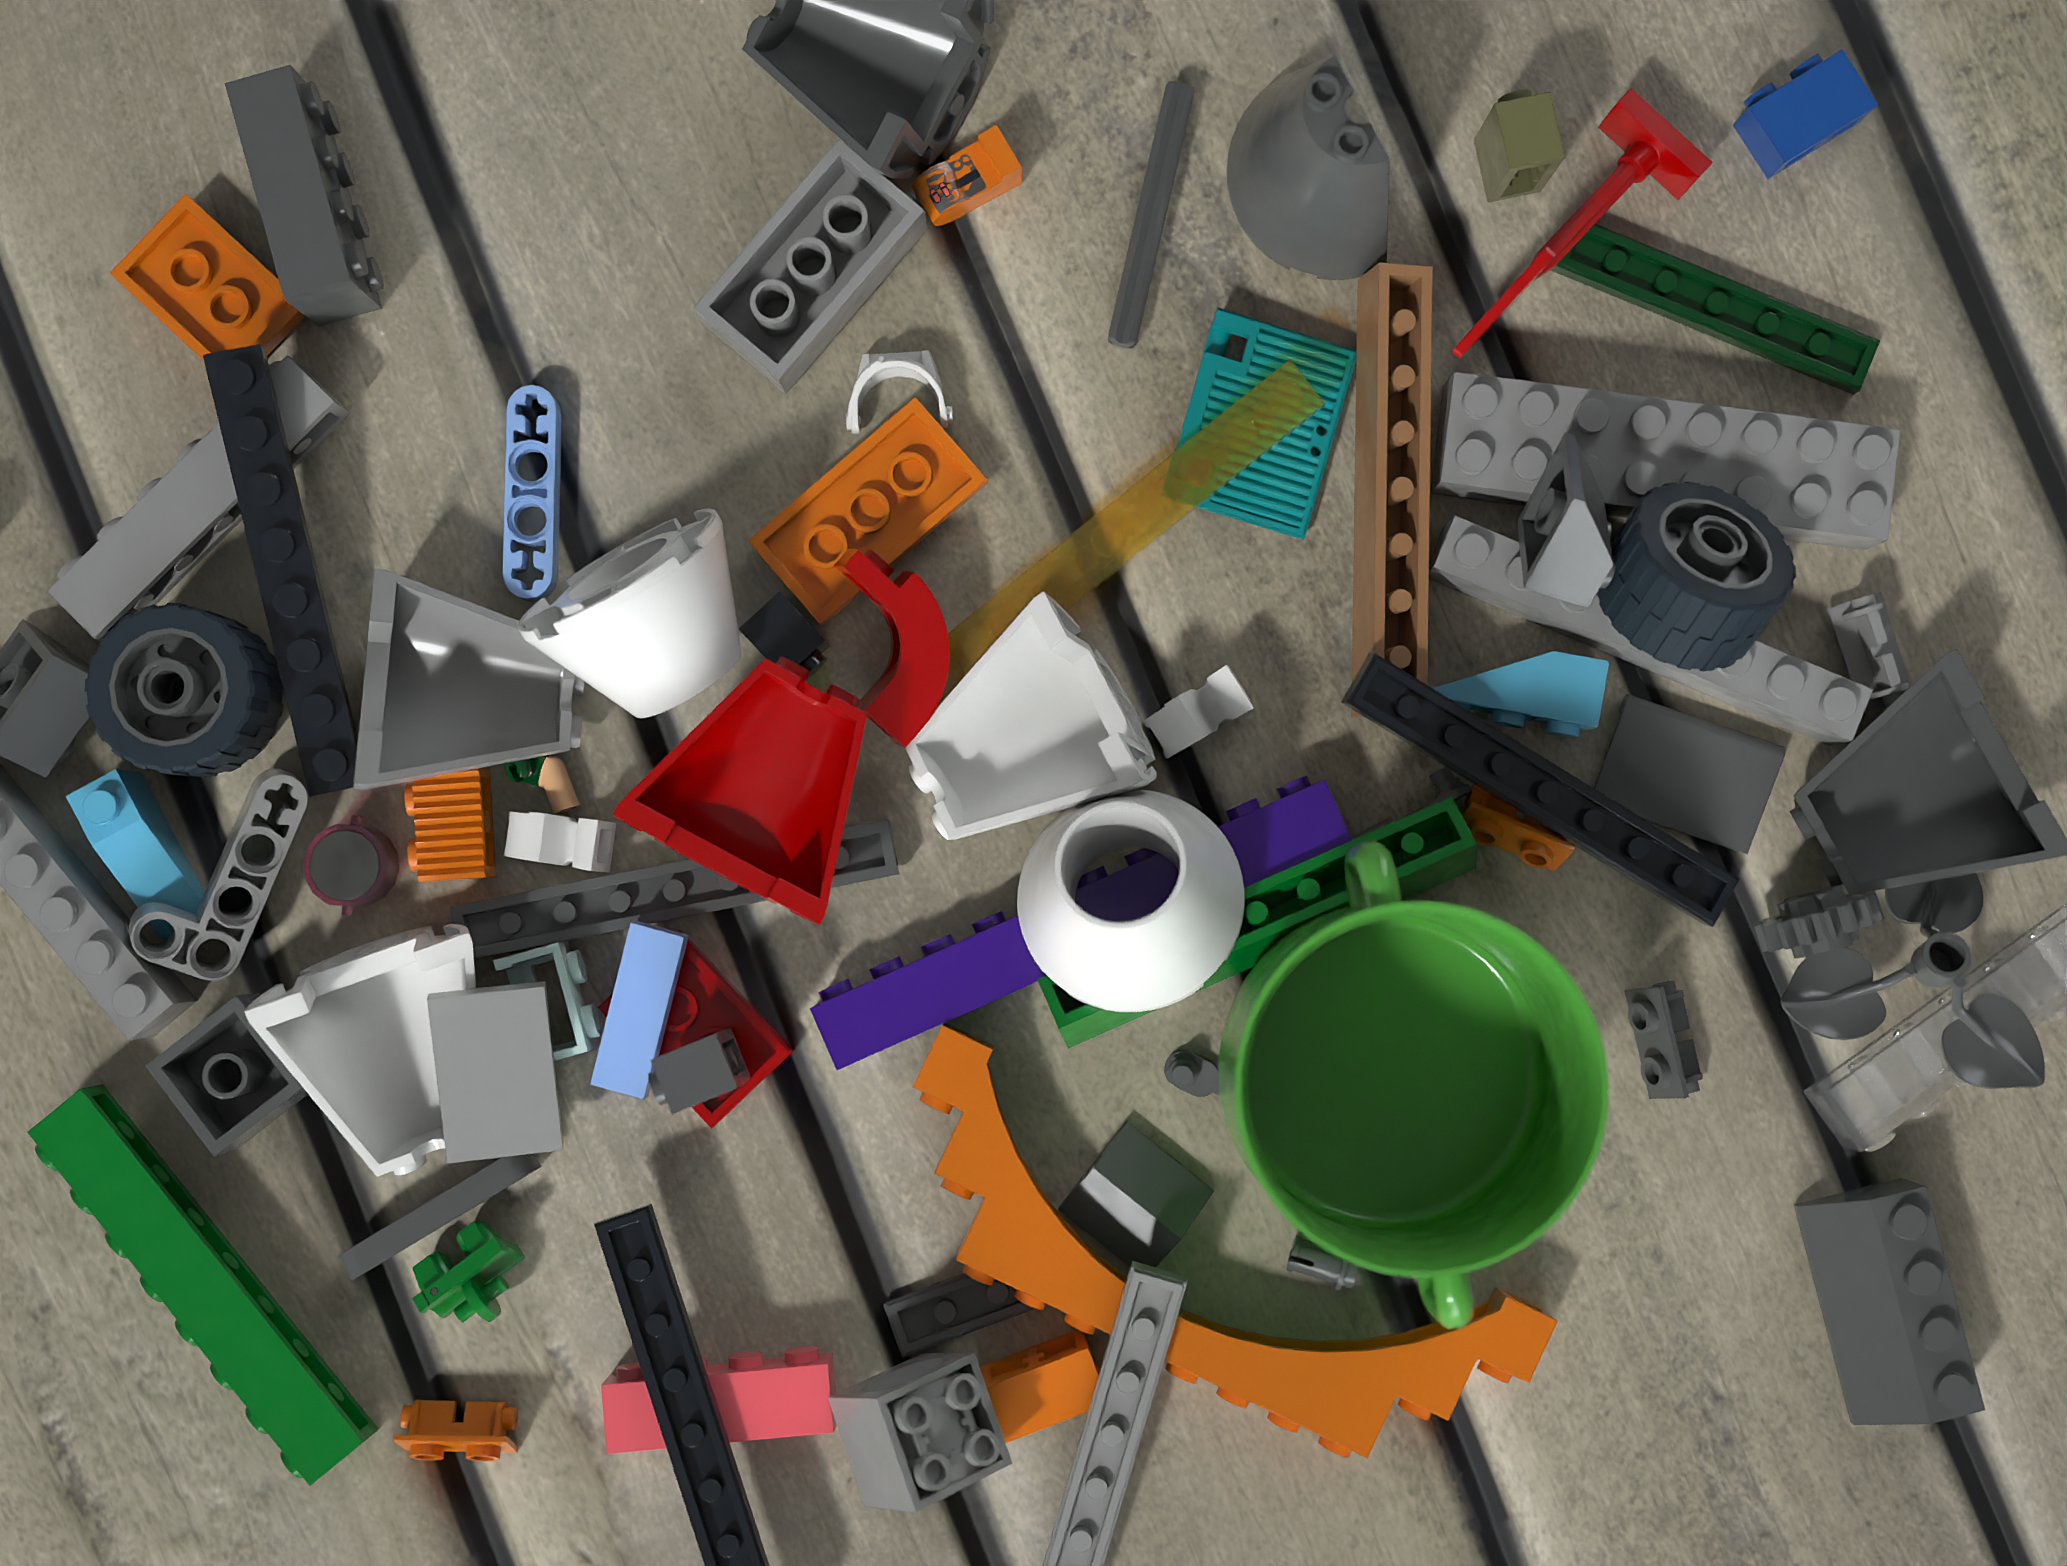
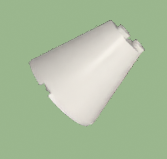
(1030, 730)
(363, 1039)

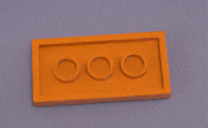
(875, 499)

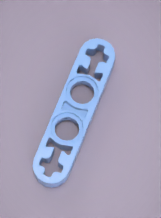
(539, 493)

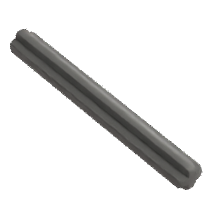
(1151, 214)

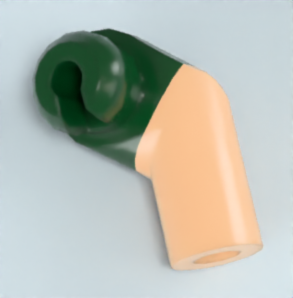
(547, 773)

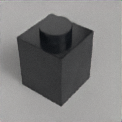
(783, 632)

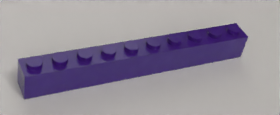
(997, 960)

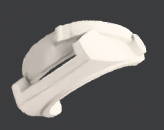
(880, 367)

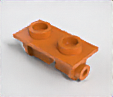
(1496, 825)
(434, 1430)

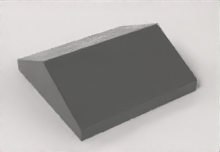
(1136, 1199)

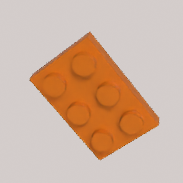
(206, 284)

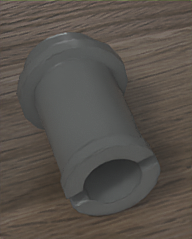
(1319, 1263)

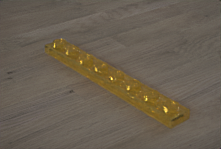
(1147, 508)

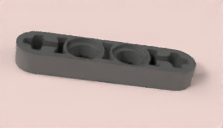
(437, 1213)

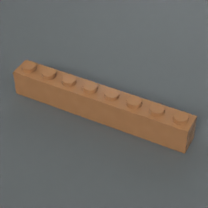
(1392, 467)

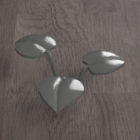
(1989, 1042)

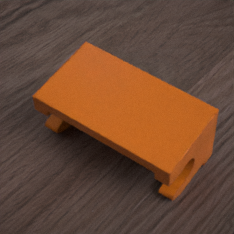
(1042, 1384)

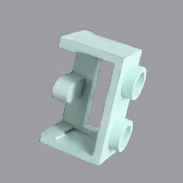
(571, 973)

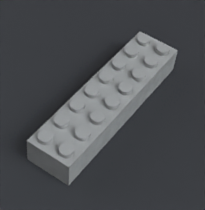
(1804, 473)

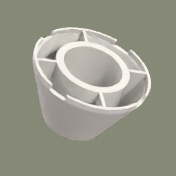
(646, 618)
(1144, 960)

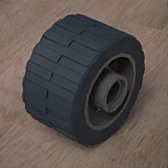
(1696, 576)
(183, 691)

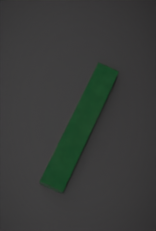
(1720, 308)

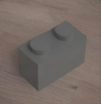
(698, 1071)

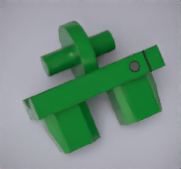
(473, 1282)

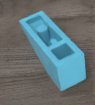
(137, 843)

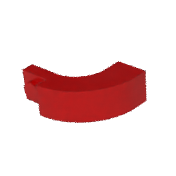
(919, 652)

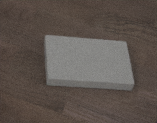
(495, 1071)

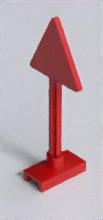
(1650, 149)

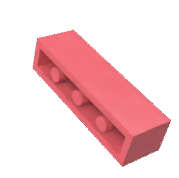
(752, 1394)

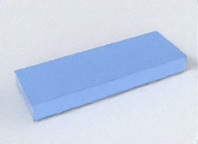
(639, 1009)

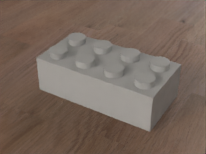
(812, 266)

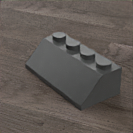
(1889, 1305)

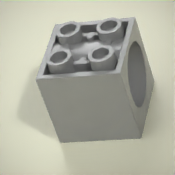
(920, 1431)

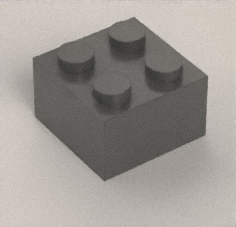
(226, 1078)

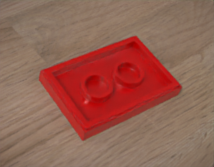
(708, 1004)

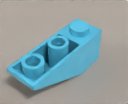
(1545, 689)

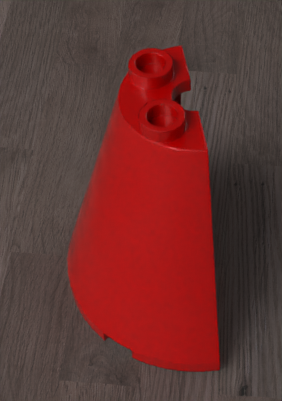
(760, 787)

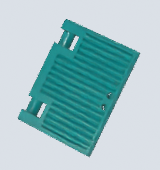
(1284, 482)

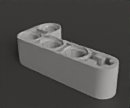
(231, 870)

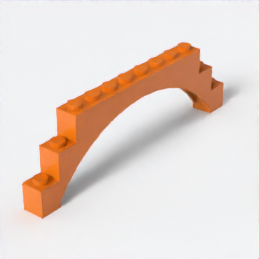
(1323, 1386)

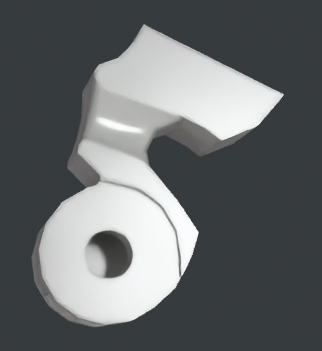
(1199, 712)
(561, 840)

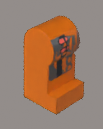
(968, 178)

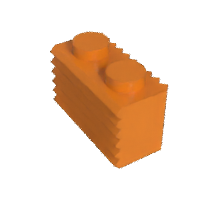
(452, 826)

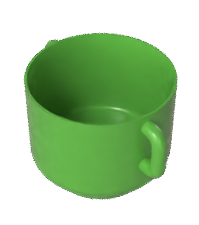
(1414, 1084)

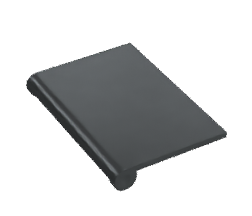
(1689, 773)

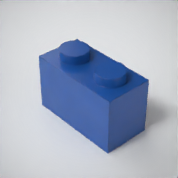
(1803, 113)

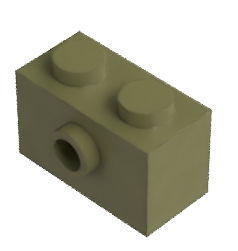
(1518, 145)

